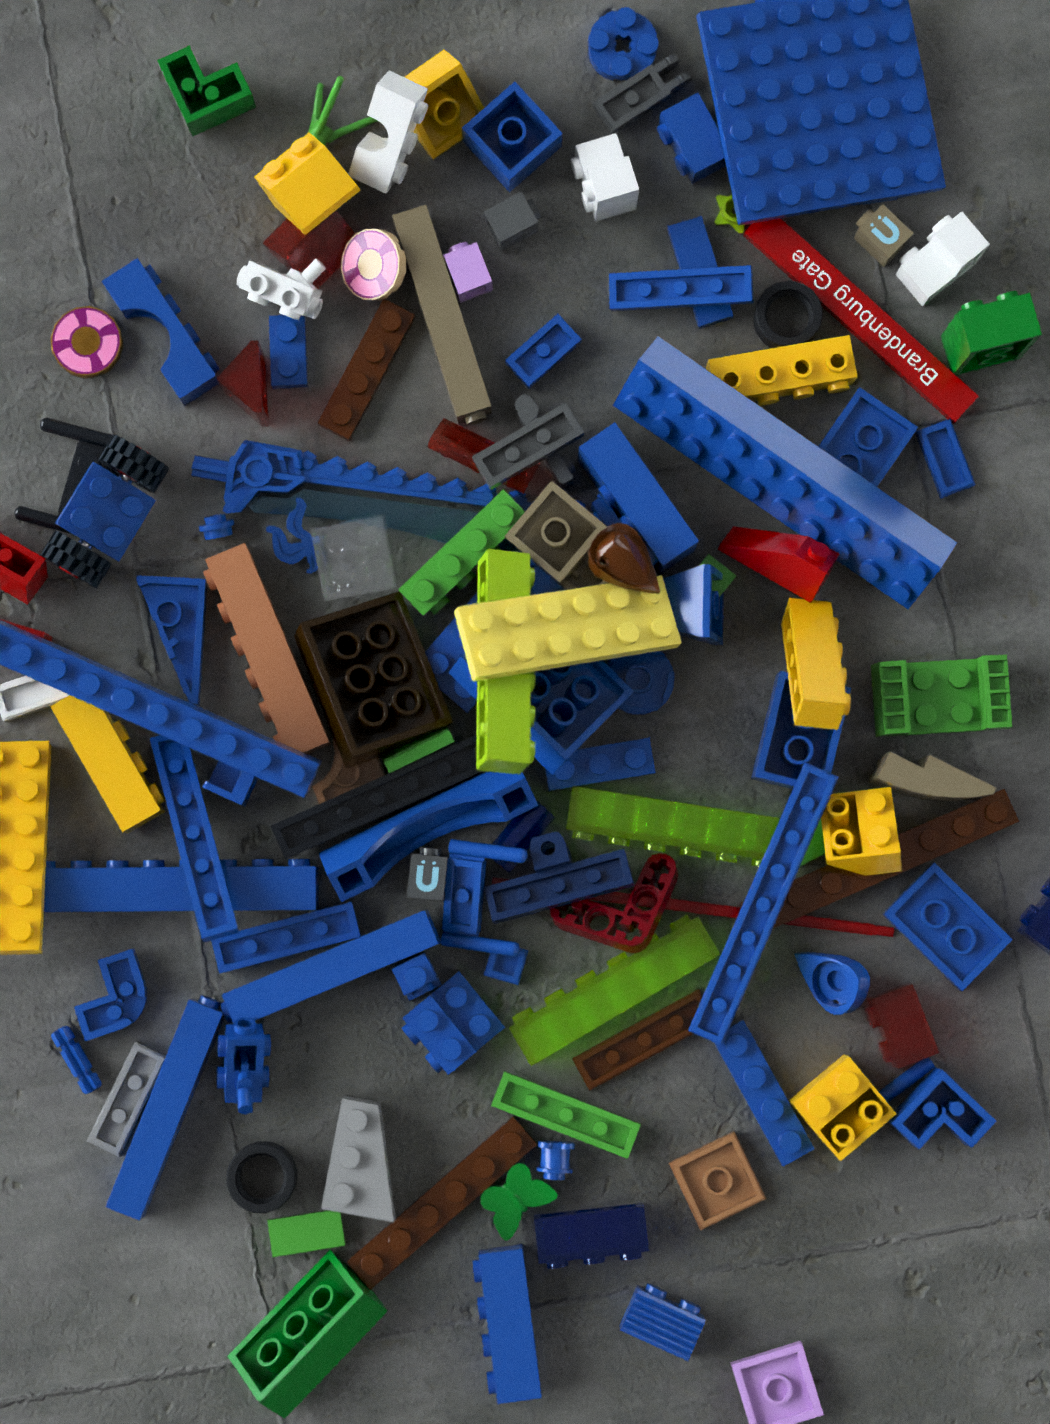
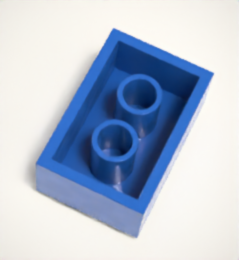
(787, 746)

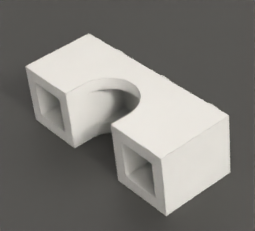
(399, 107)

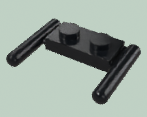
(88, 450)

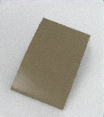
(558, 537)
(927, 779)

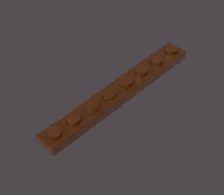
(916, 847)

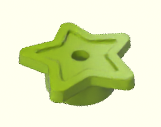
(725, 215)

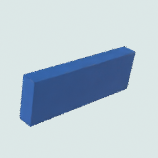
(695, 251)

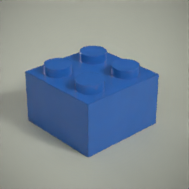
(512, 136)

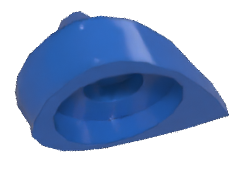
(833, 979)

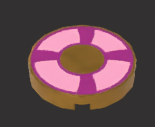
(86, 342)

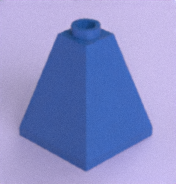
(694, 604)

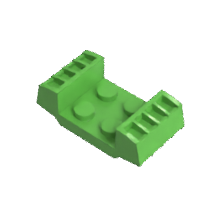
(941, 696)

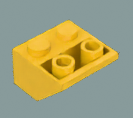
(862, 832)
(842, 1107)

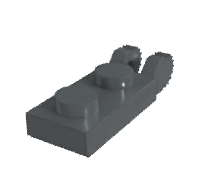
(639, 94)
(559, 466)

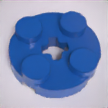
(622, 25)

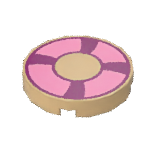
(373, 264)

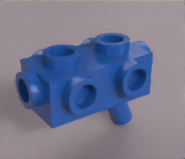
(244, 1066)

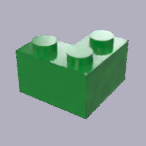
(205, 99)

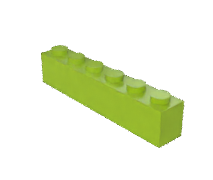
(504, 702)

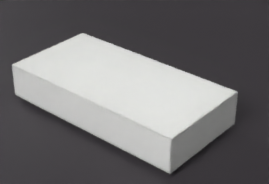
(25, 697)

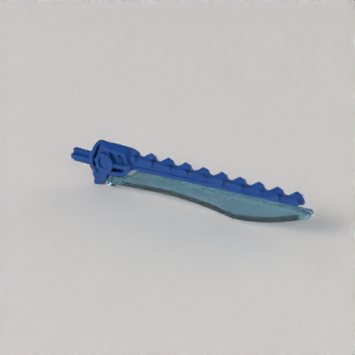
(282, 470)

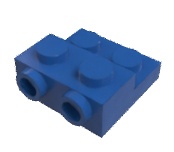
(452, 1024)

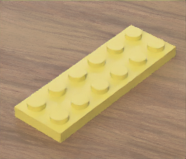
(564, 629)

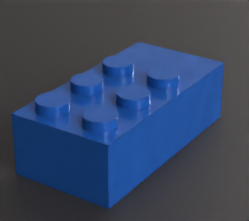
(636, 497)

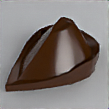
(624, 559)

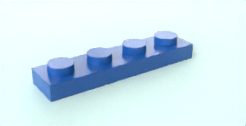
(681, 288)
(286, 937)
(764, 1094)

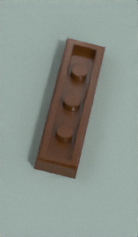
(638, 1041)

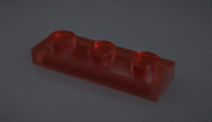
(461, 444)

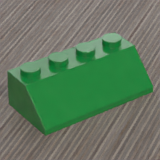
(306, 1334)

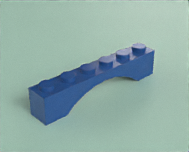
(367, 856)

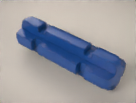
(76, 1059)

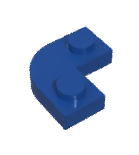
(124, 1000)

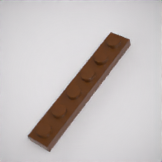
(441, 1202)

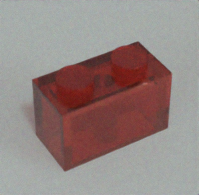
(901, 1026)

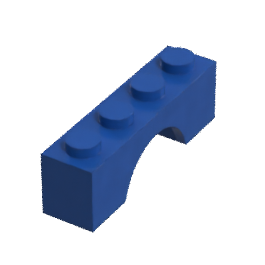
(137, 296)

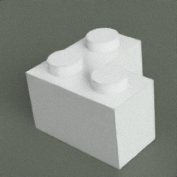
(606, 177)
(951, 252)

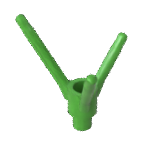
(318, 123)

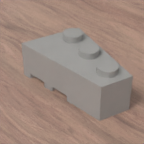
(358, 1165)

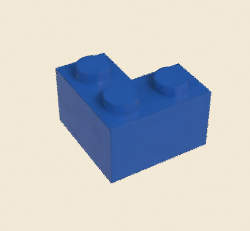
(938, 1103)

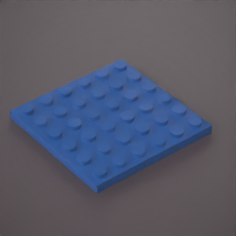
(819, 105)

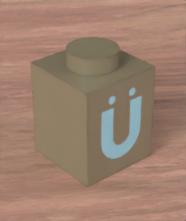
(882, 234)

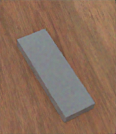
(127, 1099)

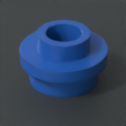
(216, 526)

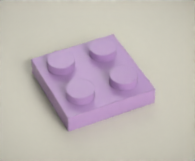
(777, 1386)

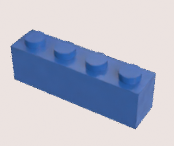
(509, 1324)

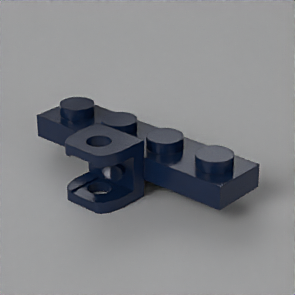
(557, 880)

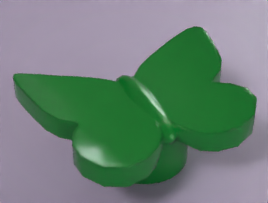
(514, 1198)

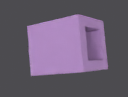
(467, 271)

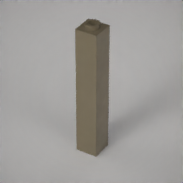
(442, 315)

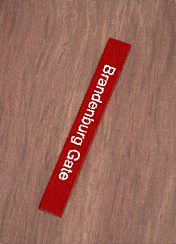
(863, 317)

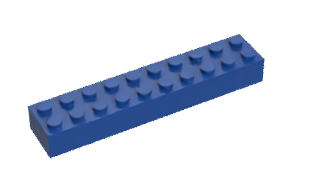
(783, 472)

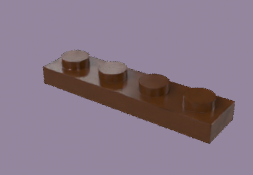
(366, 370)

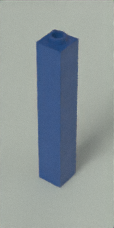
(331, 968)
(166, 1107)

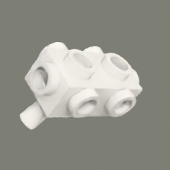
(290, 291)

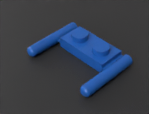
(466, 893)

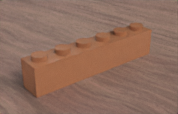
(266, 649)

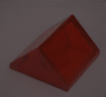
(323, 243)
(246, 382)

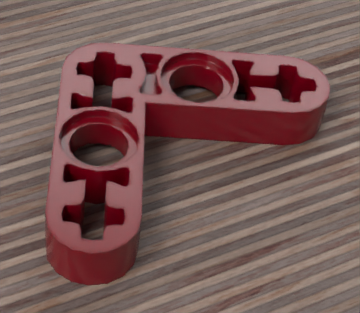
(631, 917)

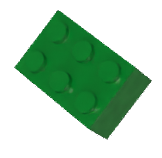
(991, 332)

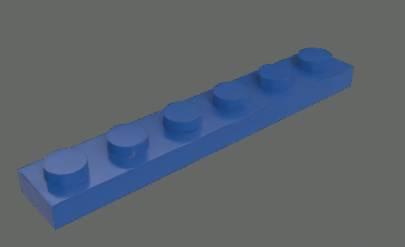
(194, 839)

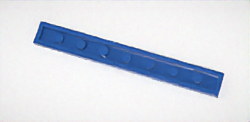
(763, 903)

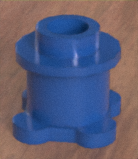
(555, 1159)

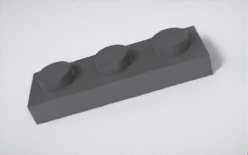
(528, 446)

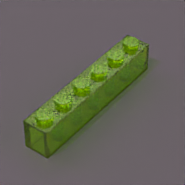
(669, 824)
(613, 990)

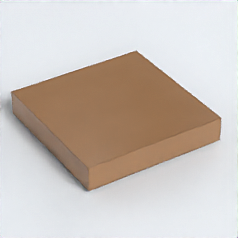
(717, 1180)

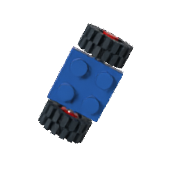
(105, 511)

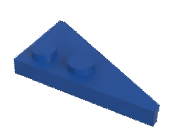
(179, 614)

